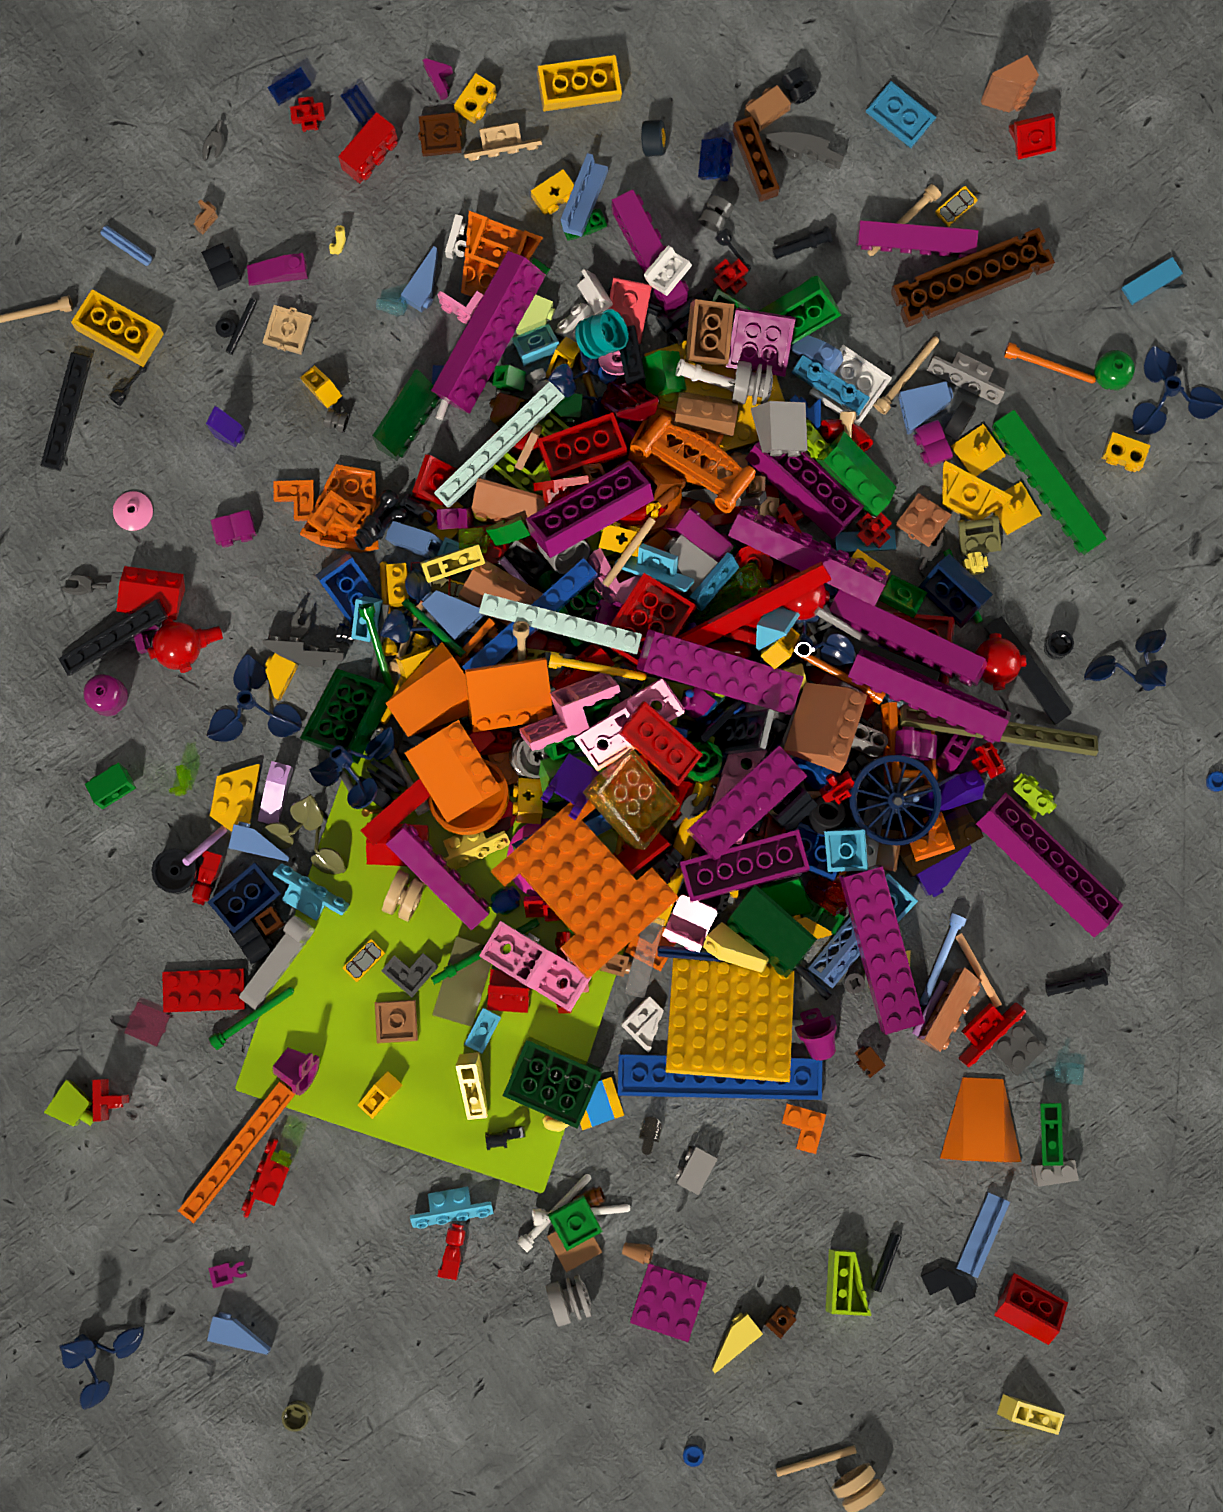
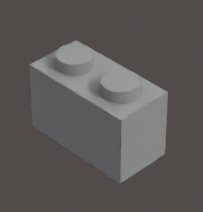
(696, 1170)
(1054, 1174)

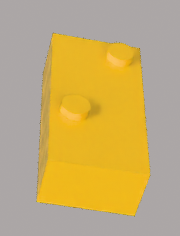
(579, 83)
(117, 328)

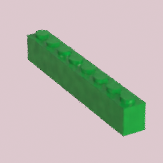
(1048, 482)

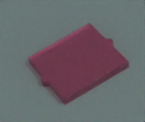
(147, 1024)

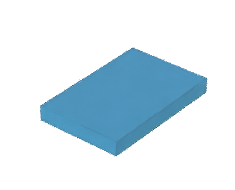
(901, 114)

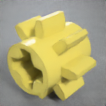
(975, 563)

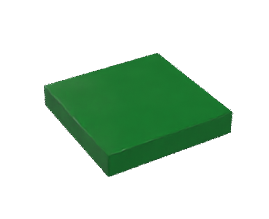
(902, 596)
(789, 895)
(575, 1223)

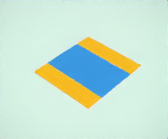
(603, 1105)

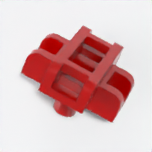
(307, 113)
(732, 275)
(786, 515)
(873, 527)
(988, 760)
(837, 788)

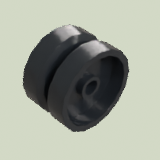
(163, 870)

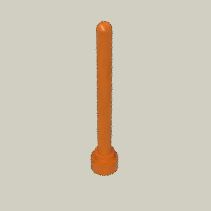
(1014, 352)
(876, 697)

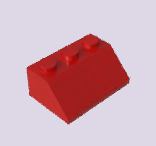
(143, 586)
(382, 855)
(636, 858)
(1031, 1309)

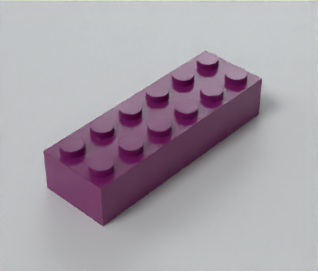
(645, 243)
(808, 488)
(590, 509)
(746, 803)
(745, 866)

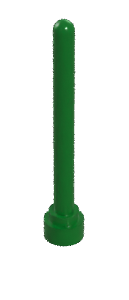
(367, 612)
(218, 1039)

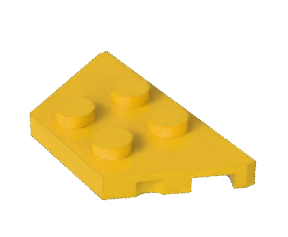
(969, 494)
(235, 796)

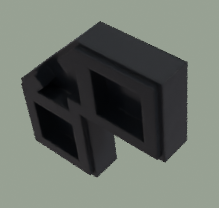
(940, 1279)

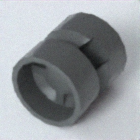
(715, 215)

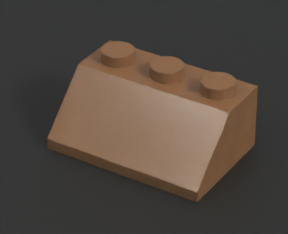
(709, 333)
(706, 413)

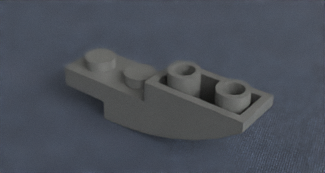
(797, 144)
(294, 651)

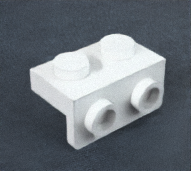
(667, 271)
(567, 326)

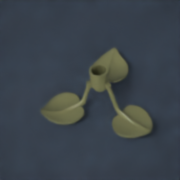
(311, 817)

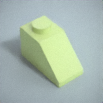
(536, 315)

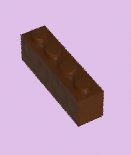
(755, 159)

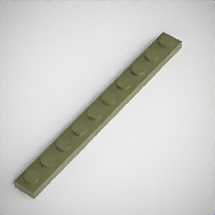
(1013, 733)

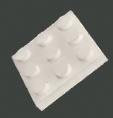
(863, 376)

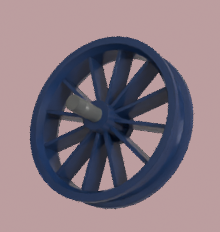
(895, 799)

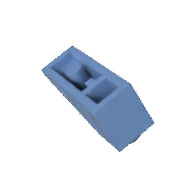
(421, 286)
(819, 352)
(250, 841)
(232, 1333)

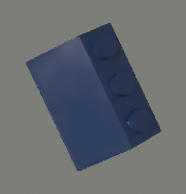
(955, 590)
(244, 897)

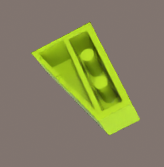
(844, 1285)

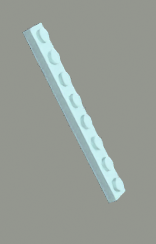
(499, 444)
(561, 623)

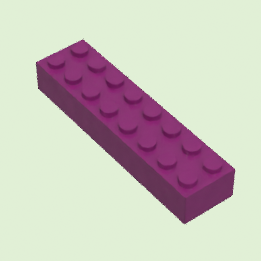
(488, 332)
(803, 552)
(909, 638)
(719, 672)
(929, 695)
(1050, 865)
(882, 949)

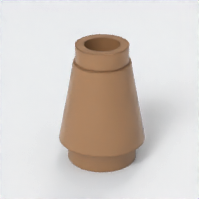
(638, 1252)

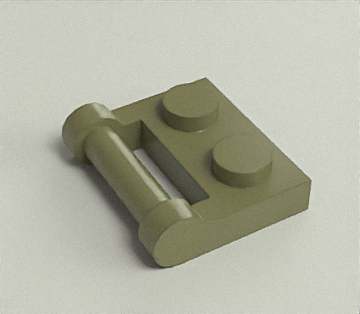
(979, 542)

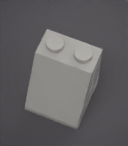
(781, 427)
(691, 561)

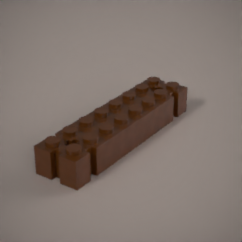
(972, 277)

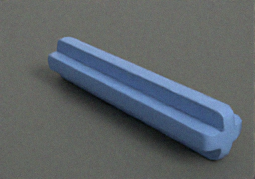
(126, 245)

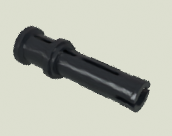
(811, 240)
(1085, 981)

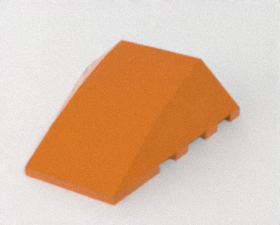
(486, 249)
(358, 489)
(431, 694)
(981, 1124)

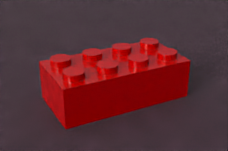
(582, 445)

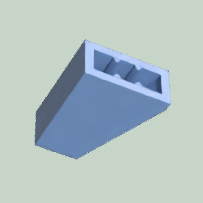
(923, 403)
(414, 540)
(451, 613)

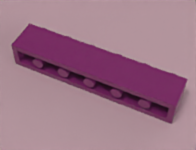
(916, 238)
(438, 876)

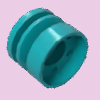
(601, 334)

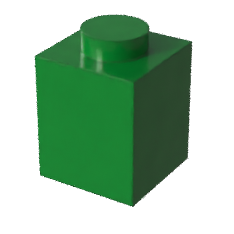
(509, 378)

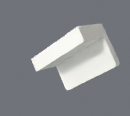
(594, 292)

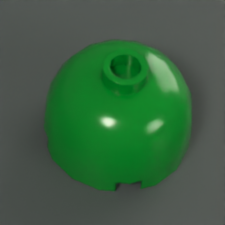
(1114, 370)
(709, 763)

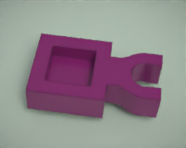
(224, 1274)

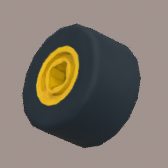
(653, 138)

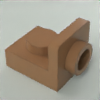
(207, 218)
(617, 965)

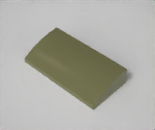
(462, 993)

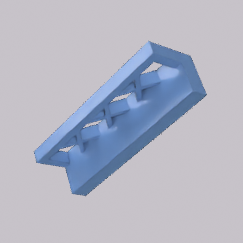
(583, 196)
(837, 964)
(982, 1235)

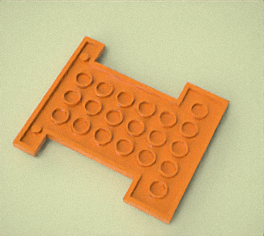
(586, 888)

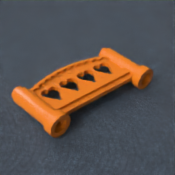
(727, 488)

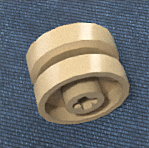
(405, 896)
(858, 1488)

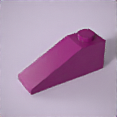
(278, 269)
(954, 752)

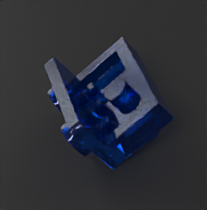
(715, 159)

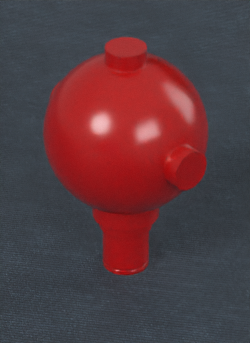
(808, 602)
(179, 645)
(1002, 661)

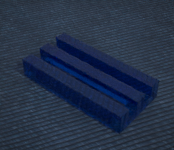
(350, 93)

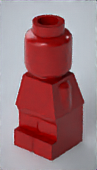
(539, 642)
(207, 876)
(452, 1254)

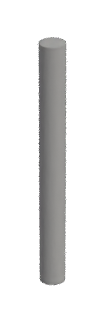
(845, 627)

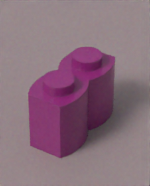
(933, 444)
(233, 528)
(916, 744)

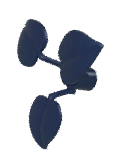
(1163, 366)
(563, 378)
(397, 623)
(835, 652)
(248, 676)
(1149, 677)
(329, 770)
(82, 1348)

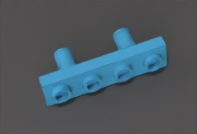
(830, 385)

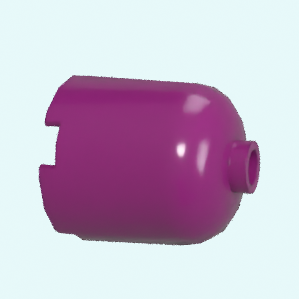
(109, 701)

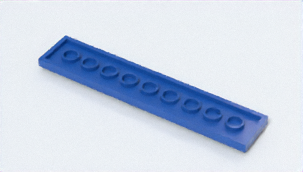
(648, 1077)

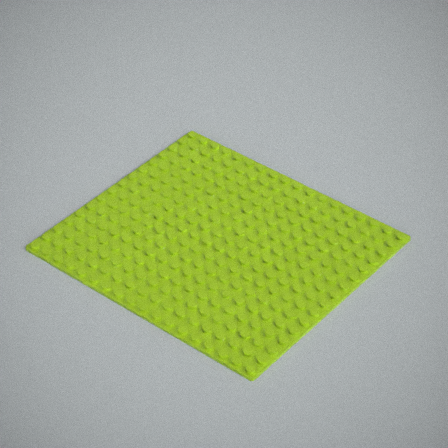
(338, 1023)

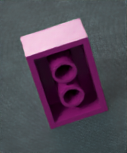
(699, 532)

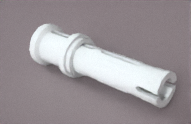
(696, 373)

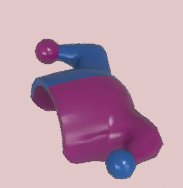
(697, 704)

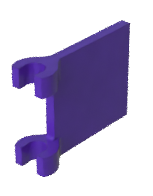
(570, 783)

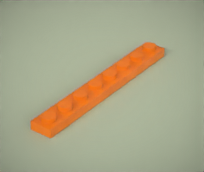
(236, 1152)

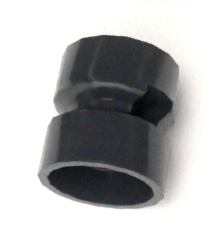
(797, 83)
(1058, 645)

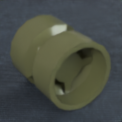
(296, 1415)

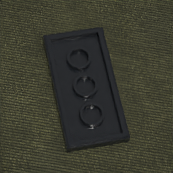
(745, 732)

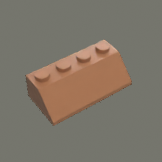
(1011, 86)
(499, 502)
(496, 582)

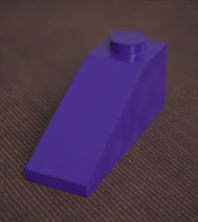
(225, 427)
(957, 792)
(940, 874)

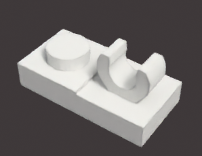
(458, 228)

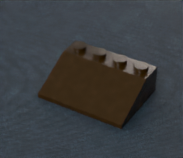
(960, 826)

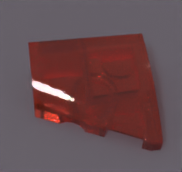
(827, 894)

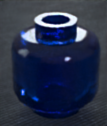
(505, 900)

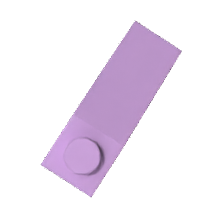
(275, 792)

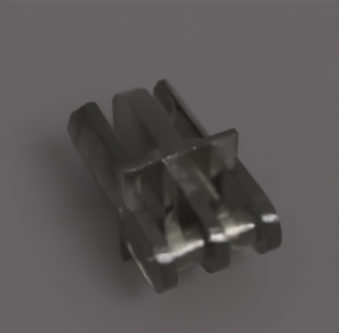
(650, 1133)

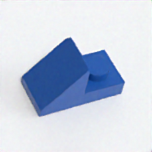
(812, 414)

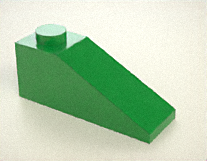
(1051, 1134)

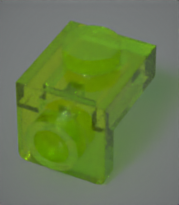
(473, 536)
(184, 777)
(283, 1158)

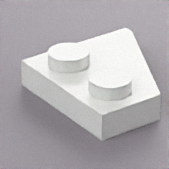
(643, 1022)

